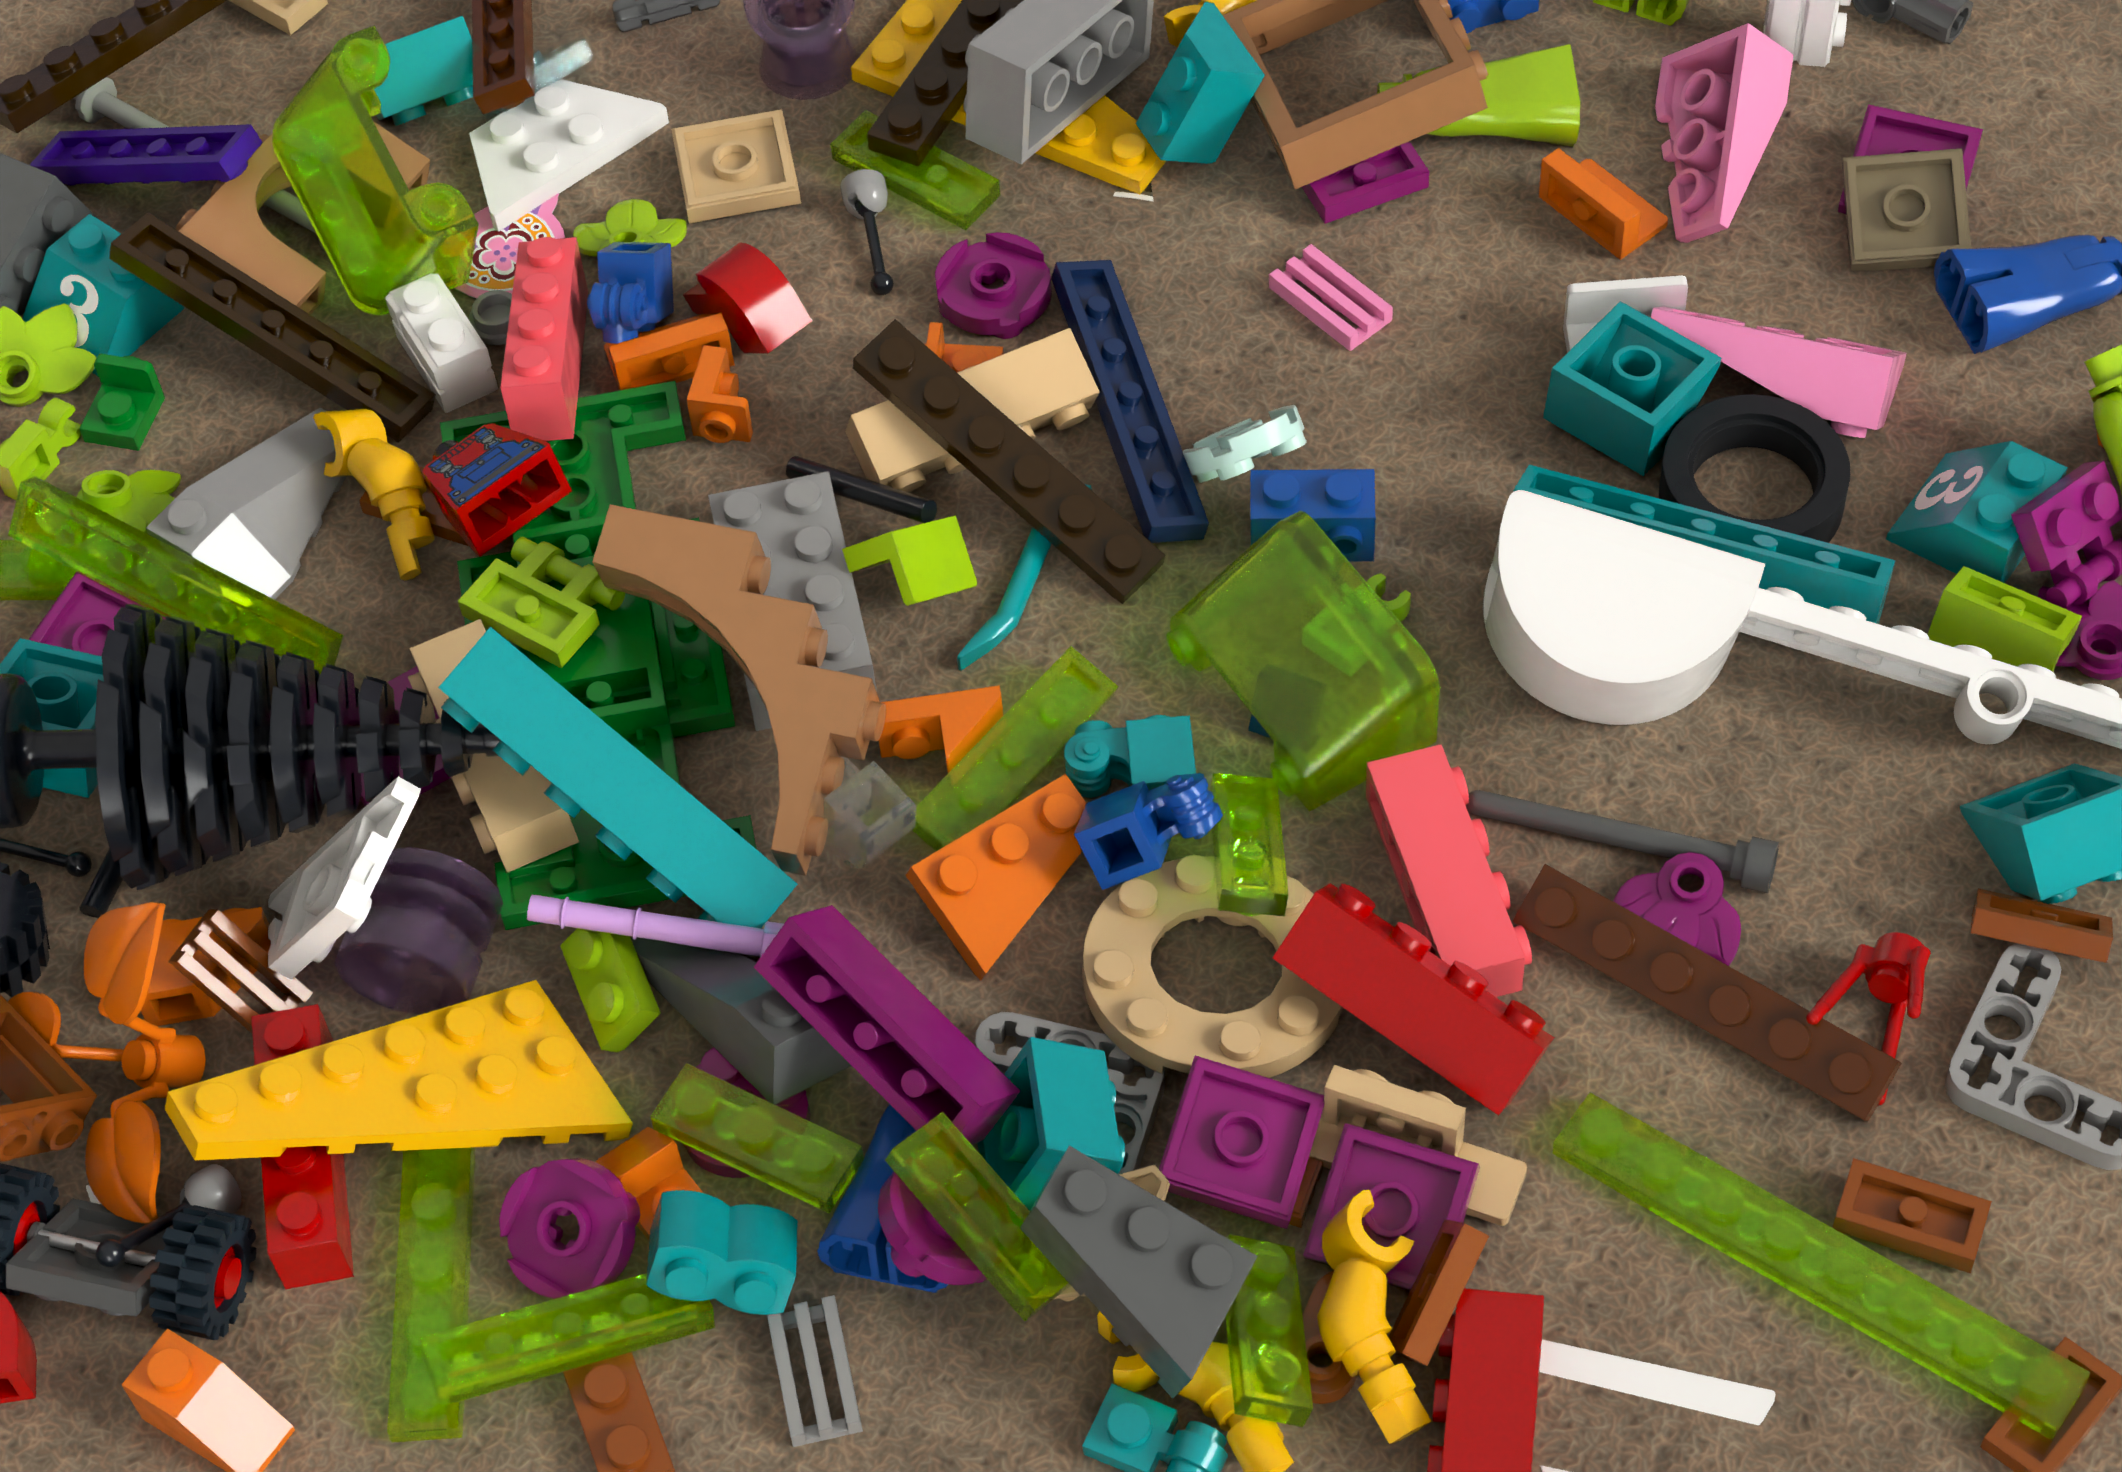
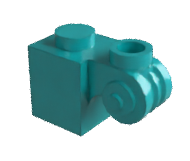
(1140, 752)

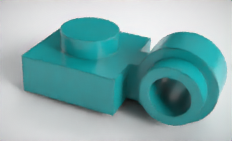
(1138, 1432)

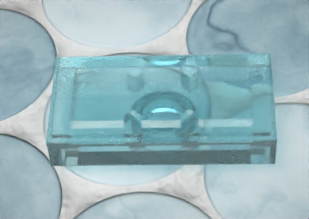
(558, 64)

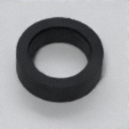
(1768, 425)

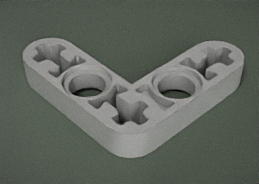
(2014, 1080)
(1133, 1104)

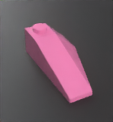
(1720, 116)
(1828, 376)

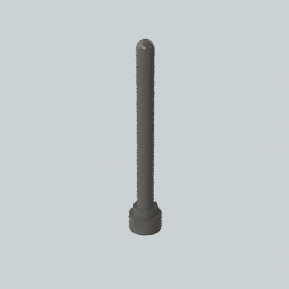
(1747, 861)

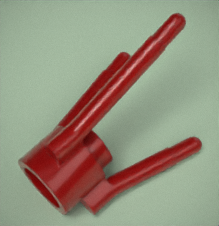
(1893, 976)

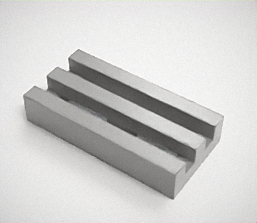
(803, 1318)

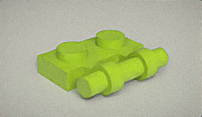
(534, 613)

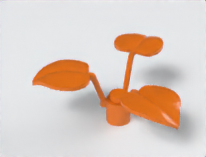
(118, 968)

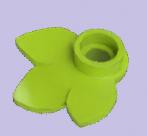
(629, 222)
(43, 349)
(130, 498)

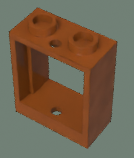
(44, 1089)

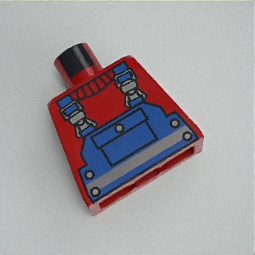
(494, 483)

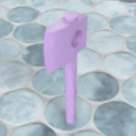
(652, 925)

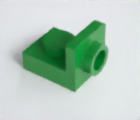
(124, 402)

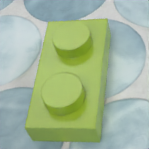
(610, 986)

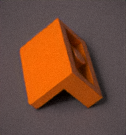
(1598, 203)
(667, 351)

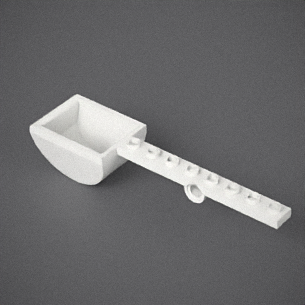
(1641, 623)

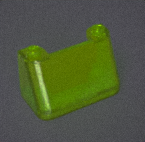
(353, 190)
(1311, 660)

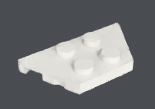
(556, 143)
(336, 882)

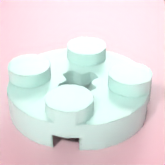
(1233, 448)

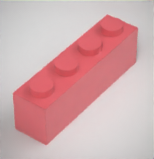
(545, 339)
(1444, 866)

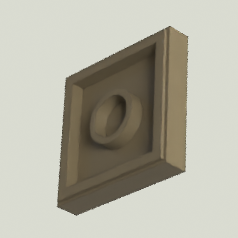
(1904, 208)

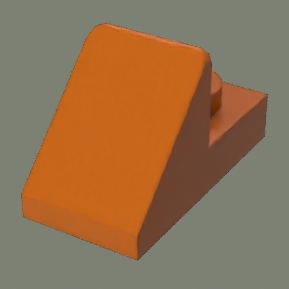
(940, 722)
(647, 1168)

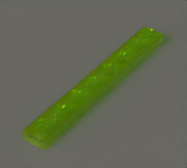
(1823, 1266)

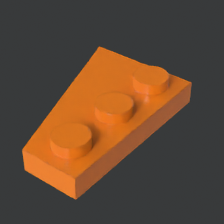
(1001, 872)

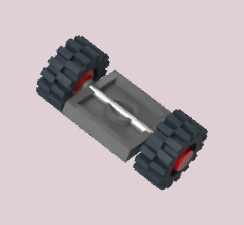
(186, 1273)

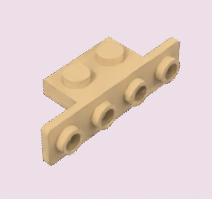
(1418, 1118)

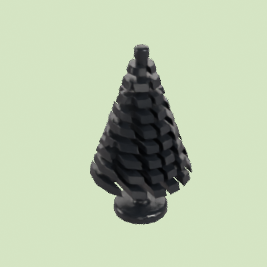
(221, 744)

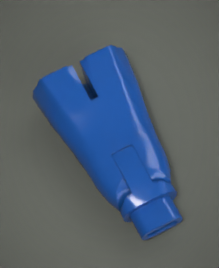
(2017, 289)
(854, 1235)

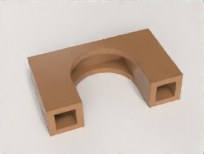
(235, 233)

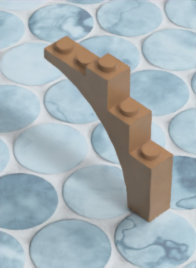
(718, 584)

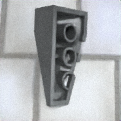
(741, 1016)

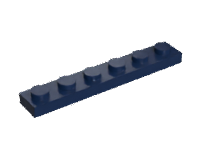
(1130, 402)

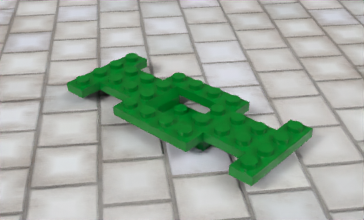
(619, 664)

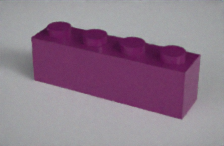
(884, 1024)

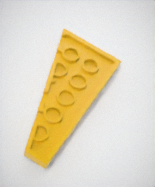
(1098, 142)
(417, 1083)

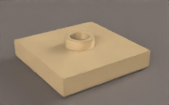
(736, 166)

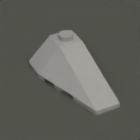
(256, 509)

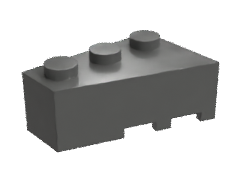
(33, 216)
(1139, 1262)

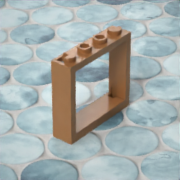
(1374, 122)

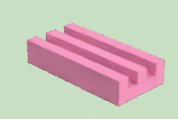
(1338, 291)

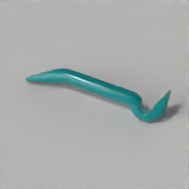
(1012, 603)

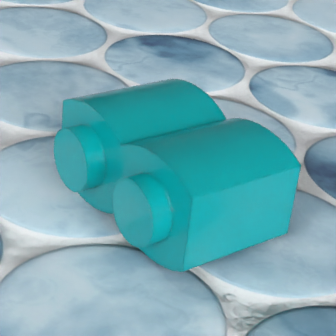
(722, 1252)

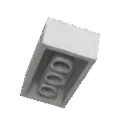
(1049, 67)
(805, 543)

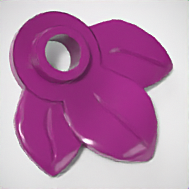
(2098, 630)
(1695, 917)

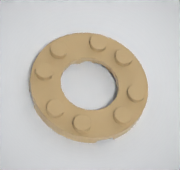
(1168, 1034)

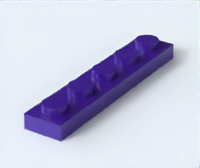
(149, 154)

